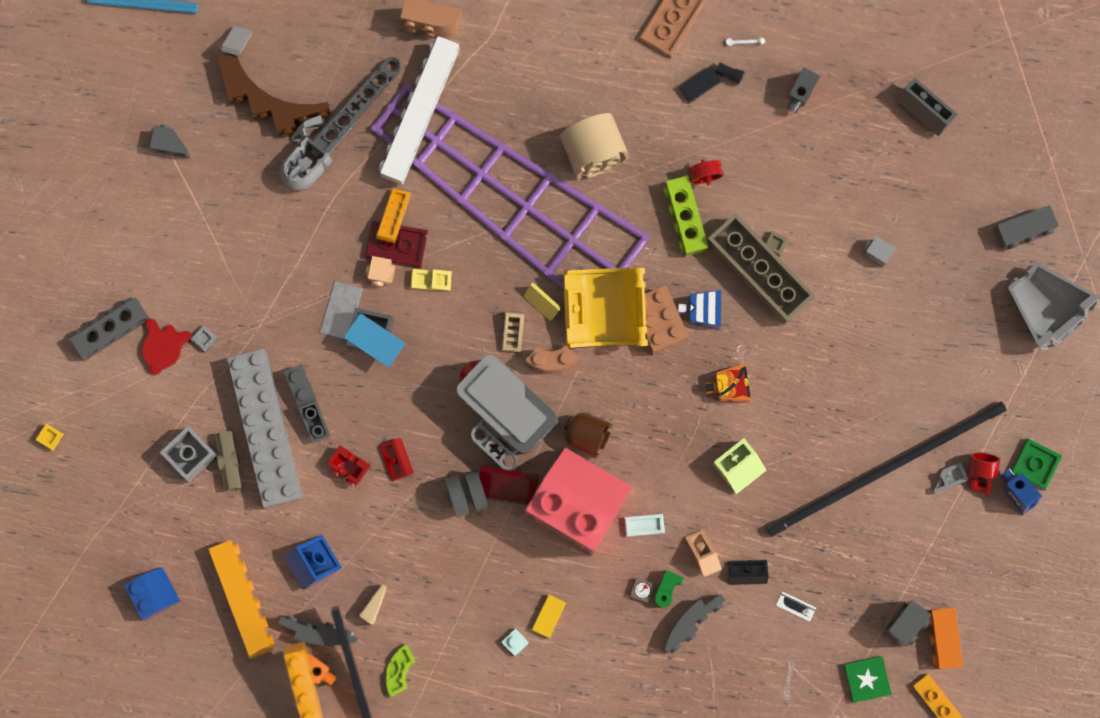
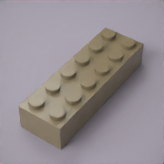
(760, 268)

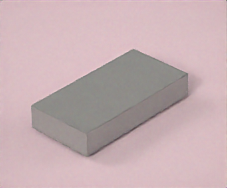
(236, 40)

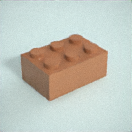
(663, 321)

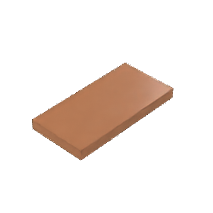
(670, 24)

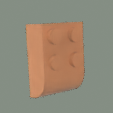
(430, 19)

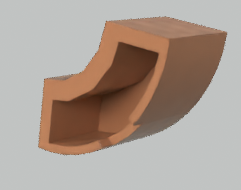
(552, 361)

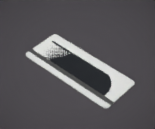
(796, 606)

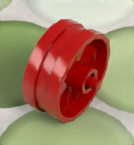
(705, 172)

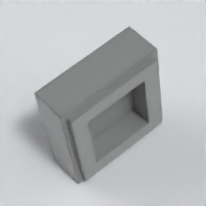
(204, 338)

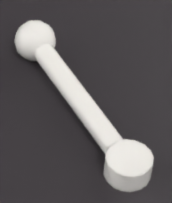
(729, 42)

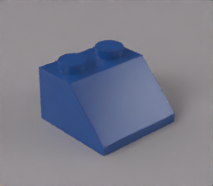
(312, 562)
(152, 593)

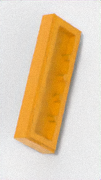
(393, 215)
(935, 698)

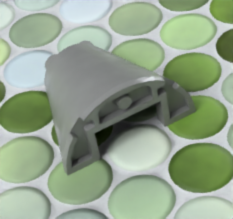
(1051, 304)

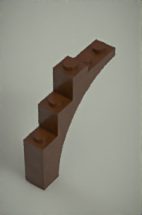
(285, 114)

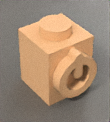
(380, 271)

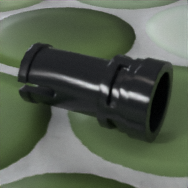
(733, 74)

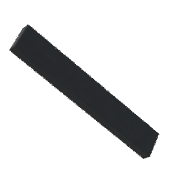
(351, 663)

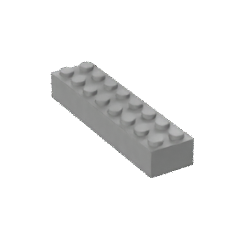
(265, 429)

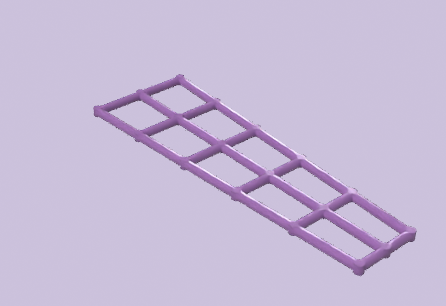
(527, 206)

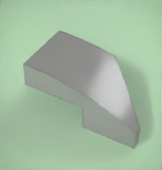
(309, 125)
(951, 477)

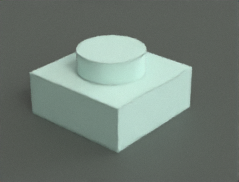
(515, 642)

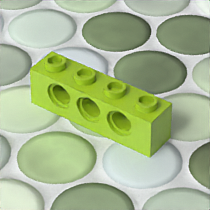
(682, 187)

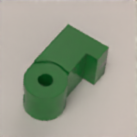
(664, 593)

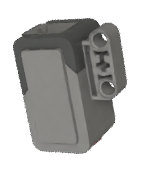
(506, 407)

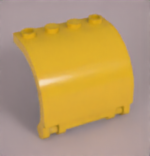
(605, 307)

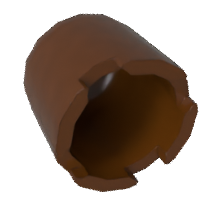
(587, 433)

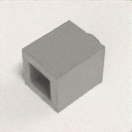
(878, 251)

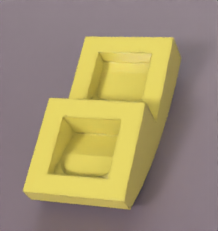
(430, 280)

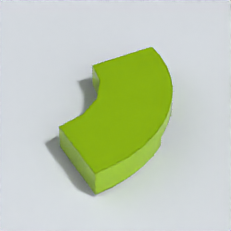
(397, 671)

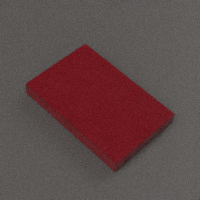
(406, 250)
(508, 484)

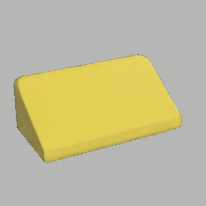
(542, 302)

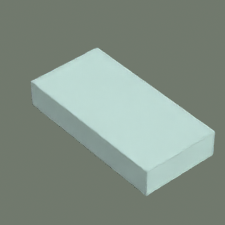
(644, 525)

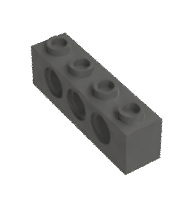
(121, 328)

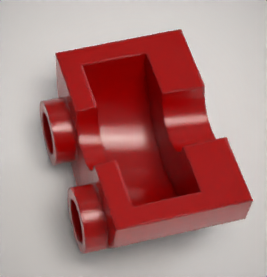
(348, 465)

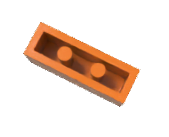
(945, 638)

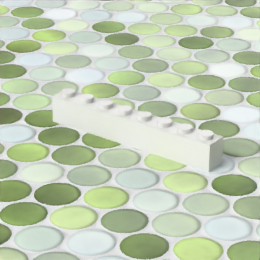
(420, 110)

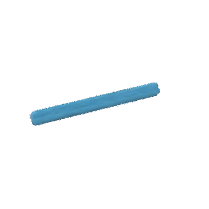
(164, 5)

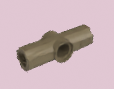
(228, 461)

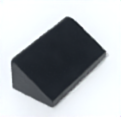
(748, 572)

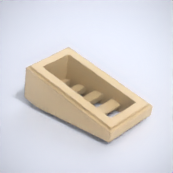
(516, 315)
(372, 608)

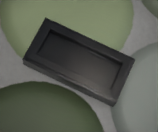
(700, 84)

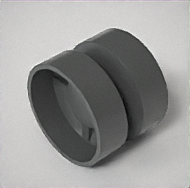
(461, 495)

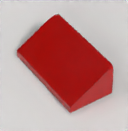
(396, 459)

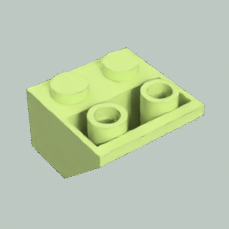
(739, 466)

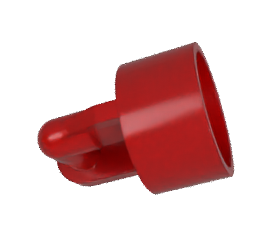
(984, 466)

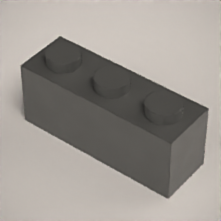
(926, 107)
(1026, 228)

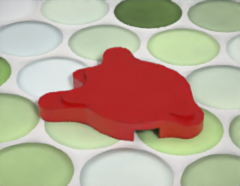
(163, 347)

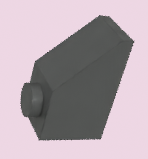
(167, 142)

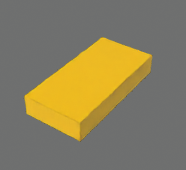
(549, 616)

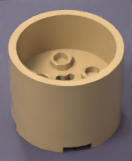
(594, 145)

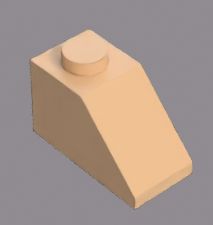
(703, 553)

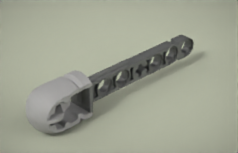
(293, 174)

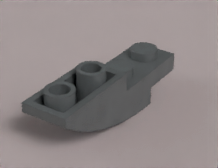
(307, 403)
(685, 625)
(306, 633)

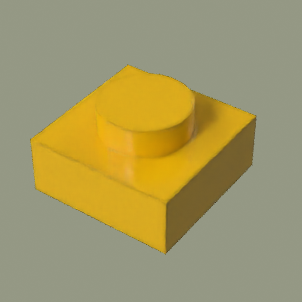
(49, 436)

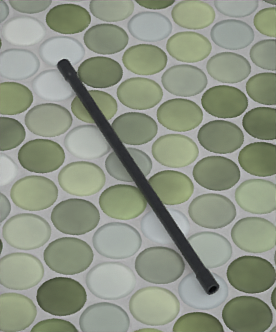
(782, 524)

